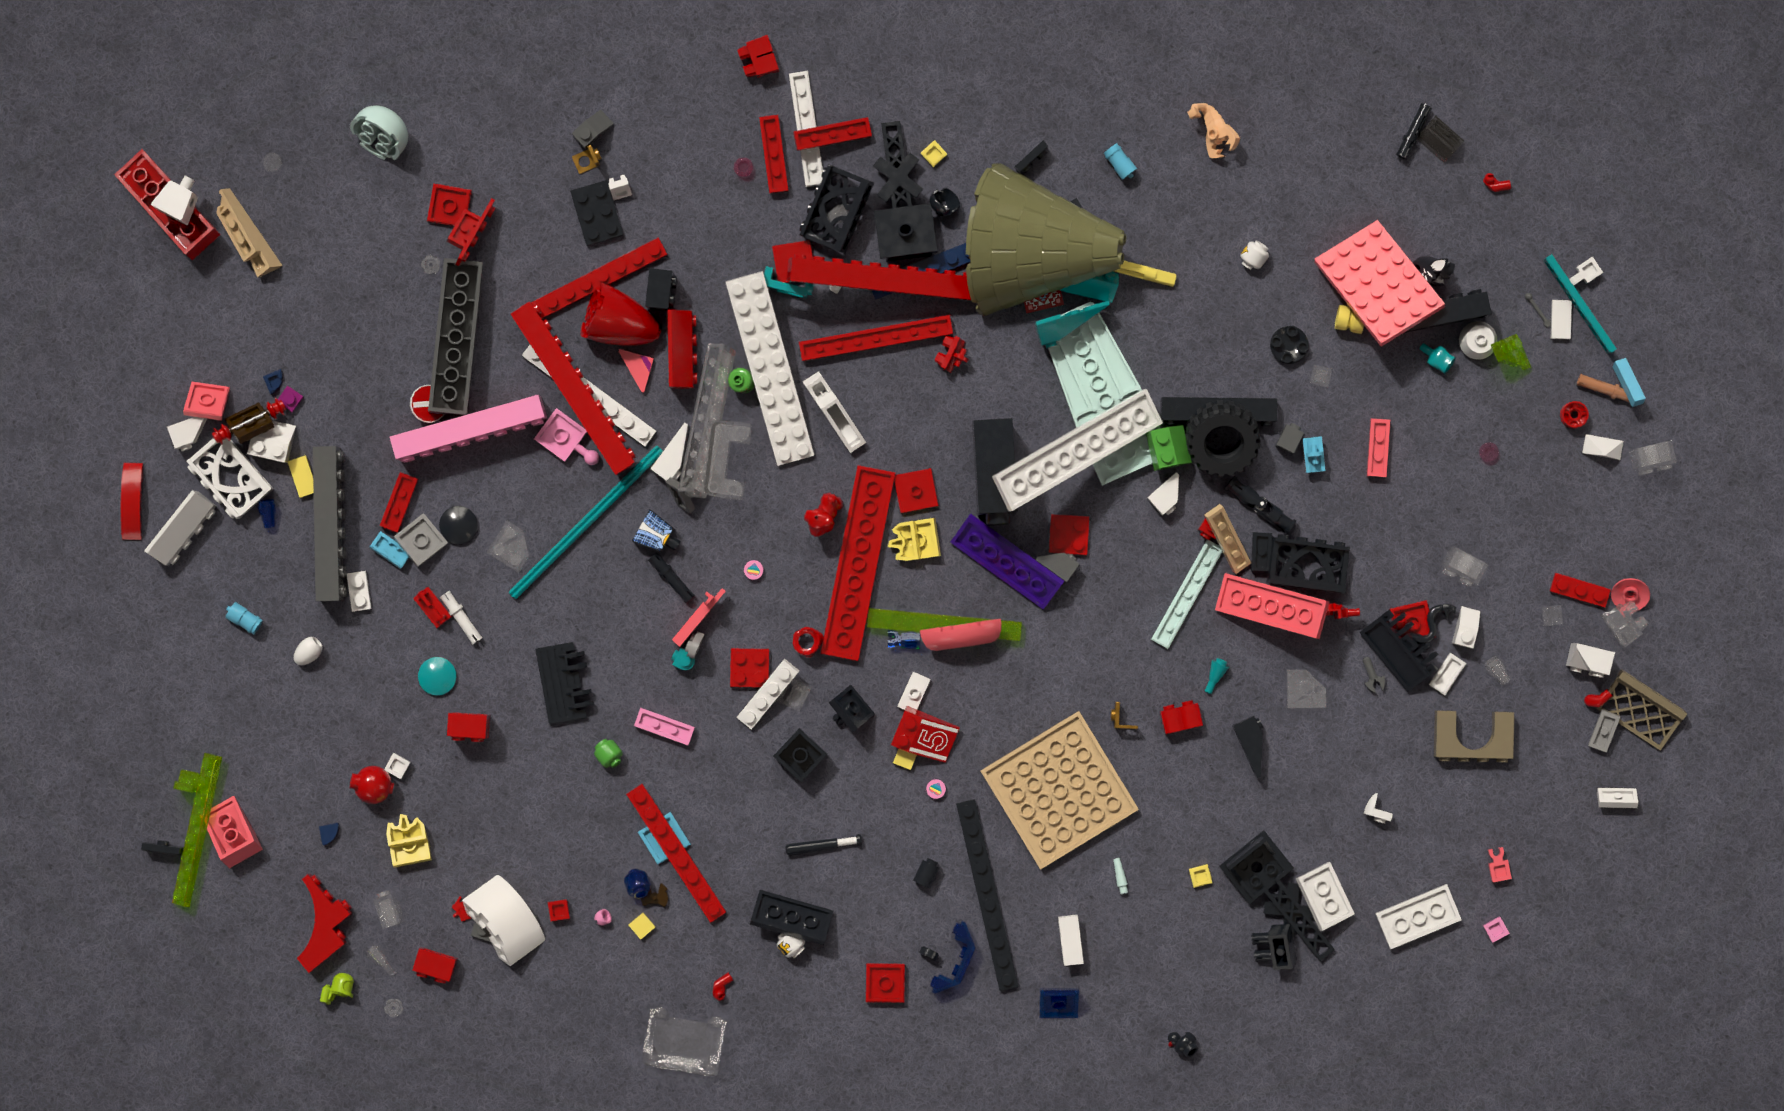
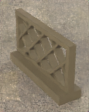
(1651, 696)

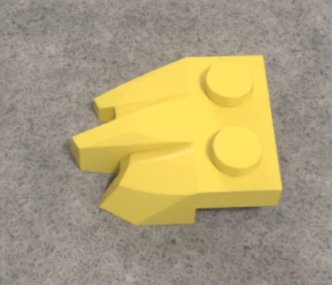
(916, 540)
(408, 842)

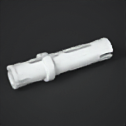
(462, 619)

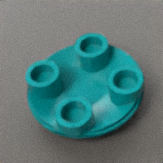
(437, 676)

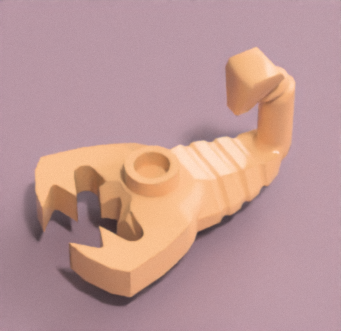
(1216, 129)

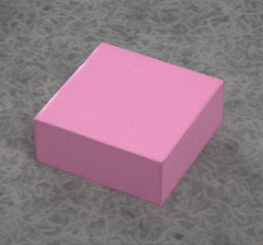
(1496, 929)

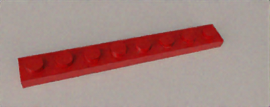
(605, 274)
(875, 338)
(676, 853)

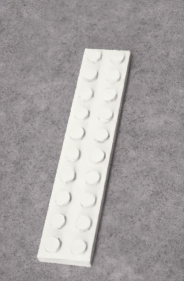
(769, 368)
(1077, 450)

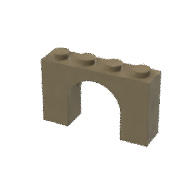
(1499, 746)

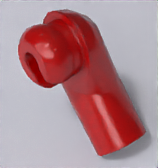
(1494, 185)

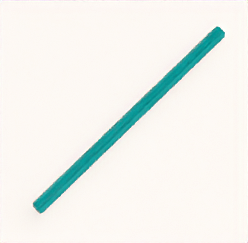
(585, 522)

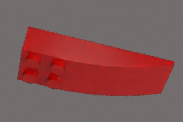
(145, 181)

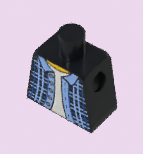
(655, 533)

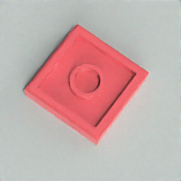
(206, 401)

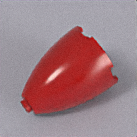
(618, 319)

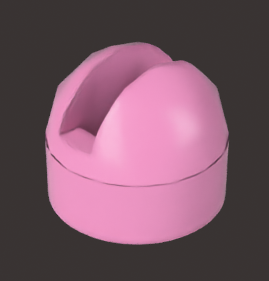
(599, 917)

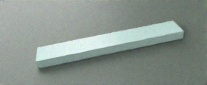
(1187, 594)

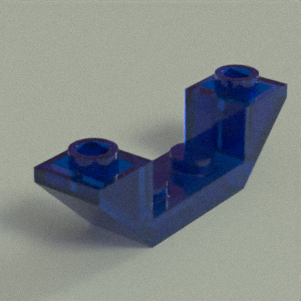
(944, 982)

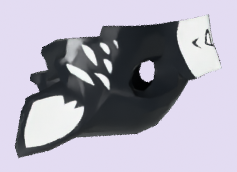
(1434, 269)

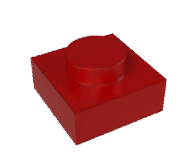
(558, 910)

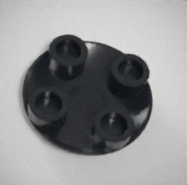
(1289, 344)
(458, 524)

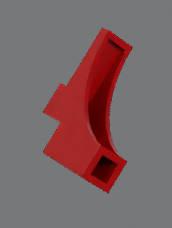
(328, 914)

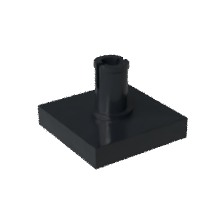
(851, 709)

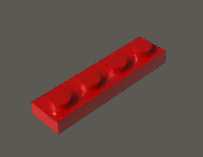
(832, 134)
(773, 154)

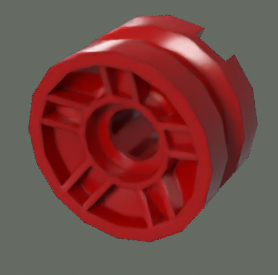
(1582, 414)

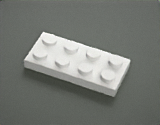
(1418, 916)

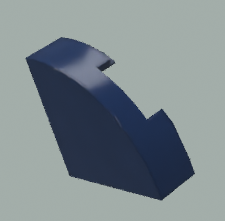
(273, 380)
(328, 832)

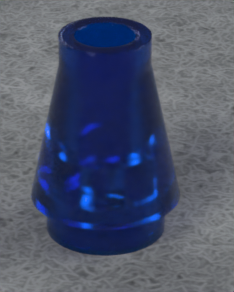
(267, 512)

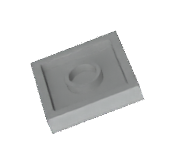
(420, 540)

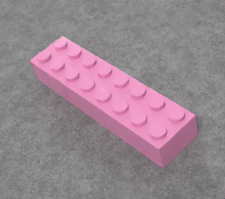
(467, 428)

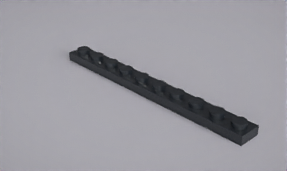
(987, 895)

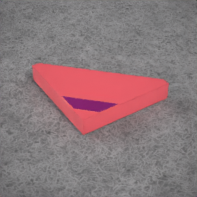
(638, 366)

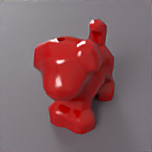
(822, 518)

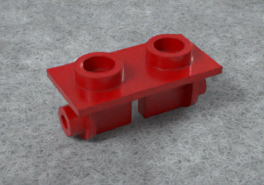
(432, 607)

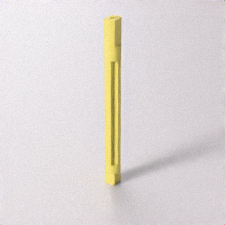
(1147, 273)

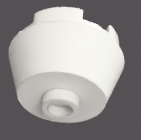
(1477, 340)

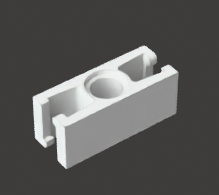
(1070, 940)

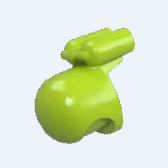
(341, 986)

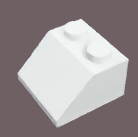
(275, 443)

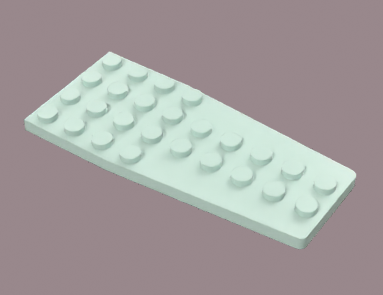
(1095, 380)

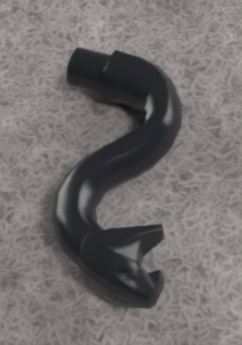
(1445, 609)

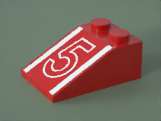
(924, 735)

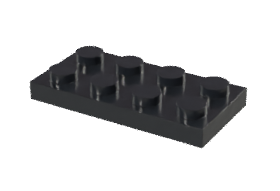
(791, 917)

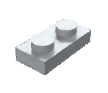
(1604, 730)

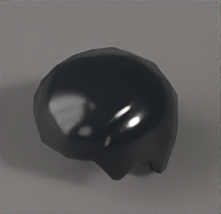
(949, 197)

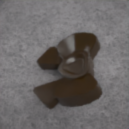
(654, 898)

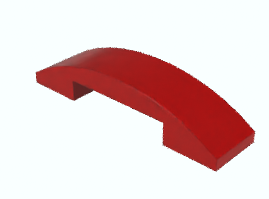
(131, 501)

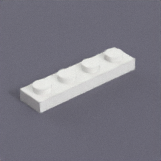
(768, 694)

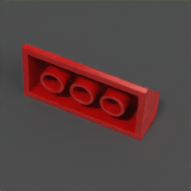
(681, 349)

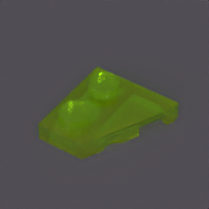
(1511, 352)

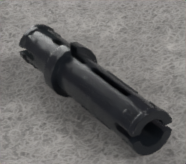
(1416, 126)
(669, 575)

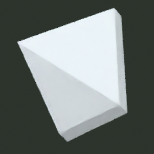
(1602, 447)

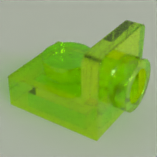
(187, 781)

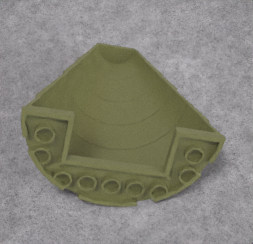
(1032, 242)

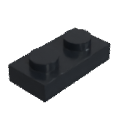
(1026, 163)
(1261, 551)

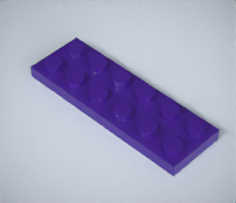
(1007, 561)

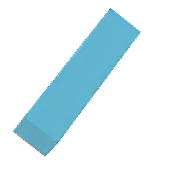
(1629, 382)

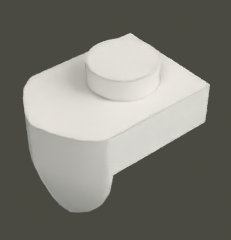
(1379, 815)

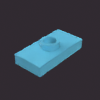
(389, 550)

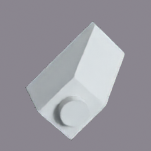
(186, 432)
(1166, 495)
(1466, 627)

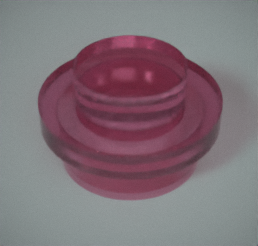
(743, 167)

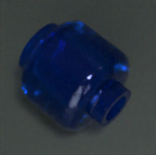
(637, 883)

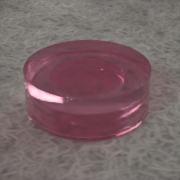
(1488, 452)

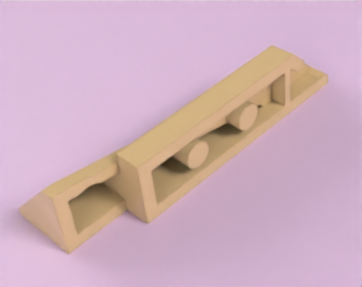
(246, 235)

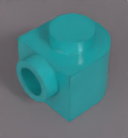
(681, 660)

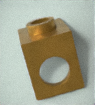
(592, 154)
(1115, 717)

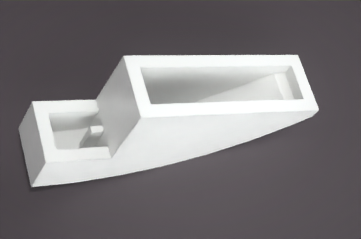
(834, 412)

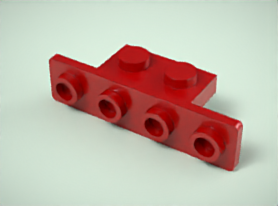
(467, 228)

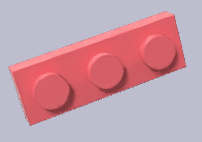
(1378, 447)

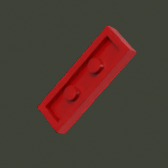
(399, 502)
(1580, 590)

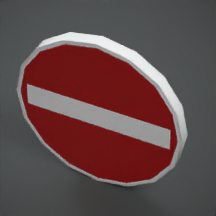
(419, 405)

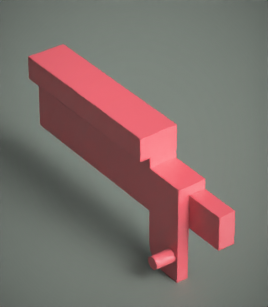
(697, 618)

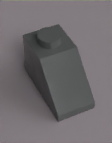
(592, 129)
(1060, 564)

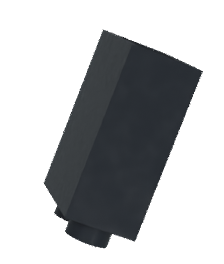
(992, 454)

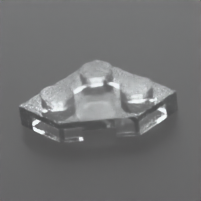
(510, 546)
(1304, 690)

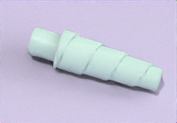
(1120, 876)

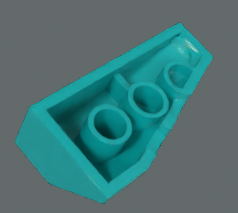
(1057, 327)

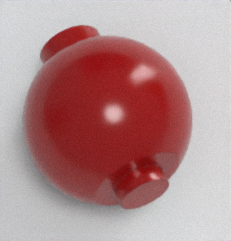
(372, 784)

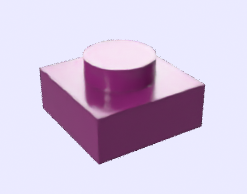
(290, 398)

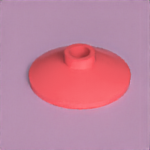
(1639, 596)

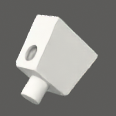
(177, 200)

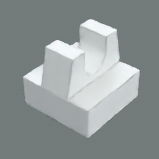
(620, 188)

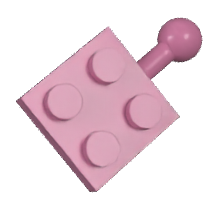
(562, 437)

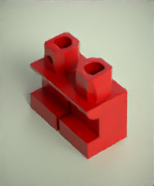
(761, 56)

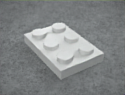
(1325, 896)

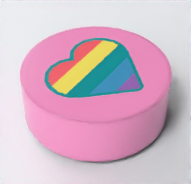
(753, 569)
(935, 788)

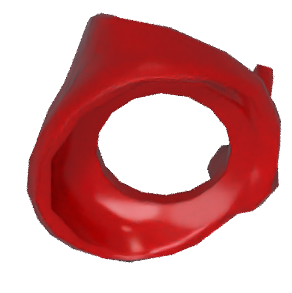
(818, 639)

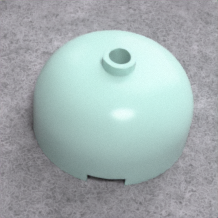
(382, 124)

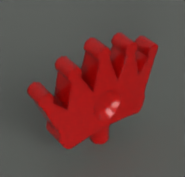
(460, 910)

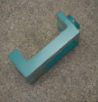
(786, 288)

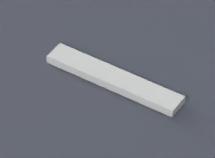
(805, 119)

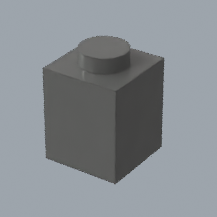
(1290, 438)

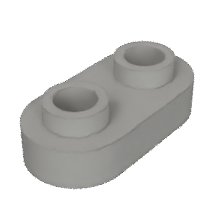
(694, 644)

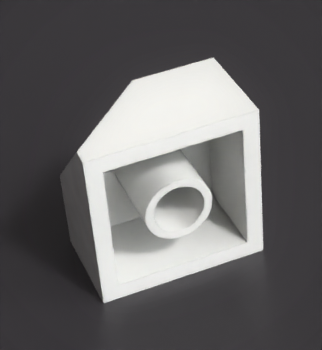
(1591, 659)

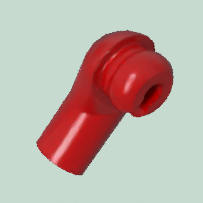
(1597, 700)
(719, 986)

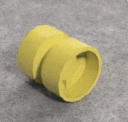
(1347, 319)

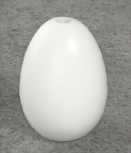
(307, 651)

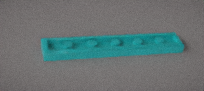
(1579, 304)

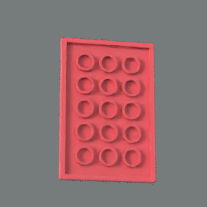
(1379, 283)

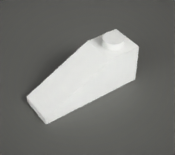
(671, 459)

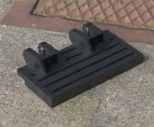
(1398, 651)
(559, 682)

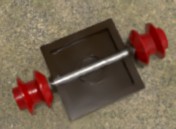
(249, 422)

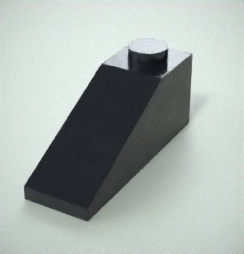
(1250, 738)

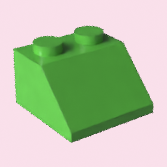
(1168, 447)

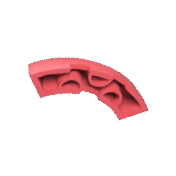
(961, 635)

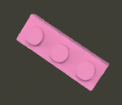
(664, 726)

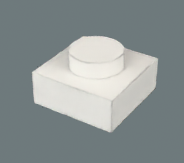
(397, 765)

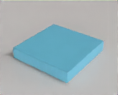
(652, 844)

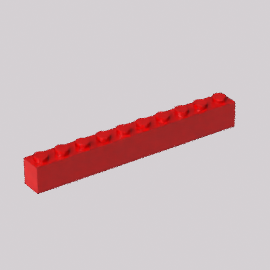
(877, 277)
(573, 388)

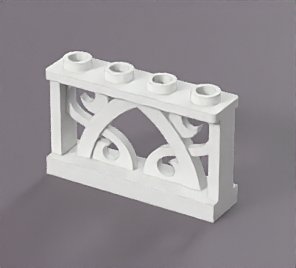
(256, 479)

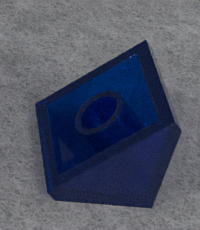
(1058, 1002)

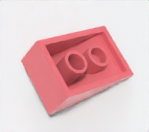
(232, 833)

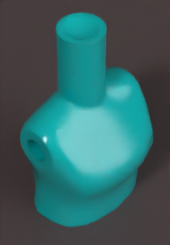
(1438, 358)

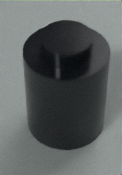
(926, 872)

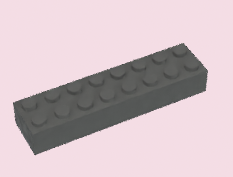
(455, 337)
(328, 523)

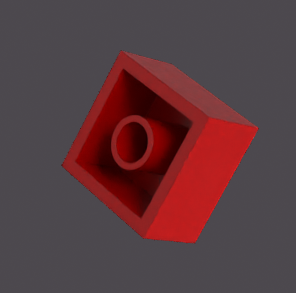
(468, 725)

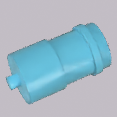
(1122, 164)
(241, 616)

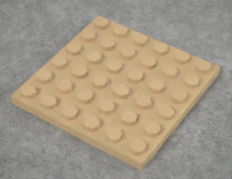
(1059, 790)

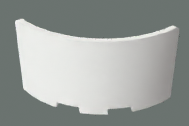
(506, 918)

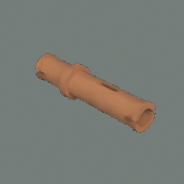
(1602, 387)

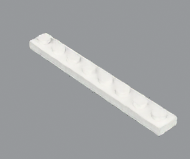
(621, 416)

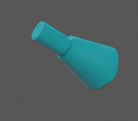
(1217, 670)

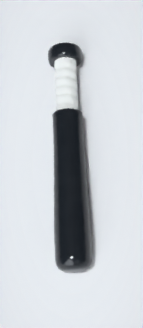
(818, 845)

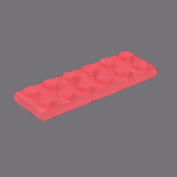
(1272, 606)

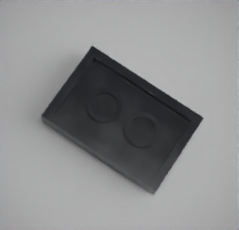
(596, 212)

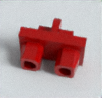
(954, 355)

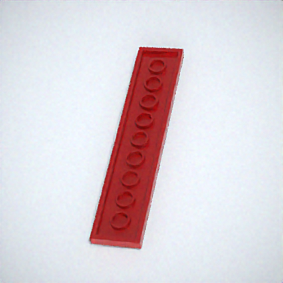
(857, 563)

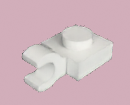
(1587, 271)

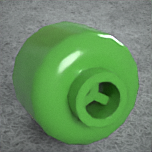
(741, 380)
(608, 753)

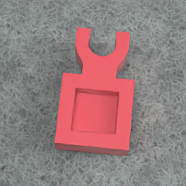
(1499, 868)

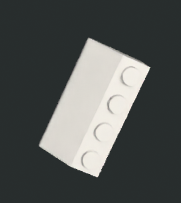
(180, 528)

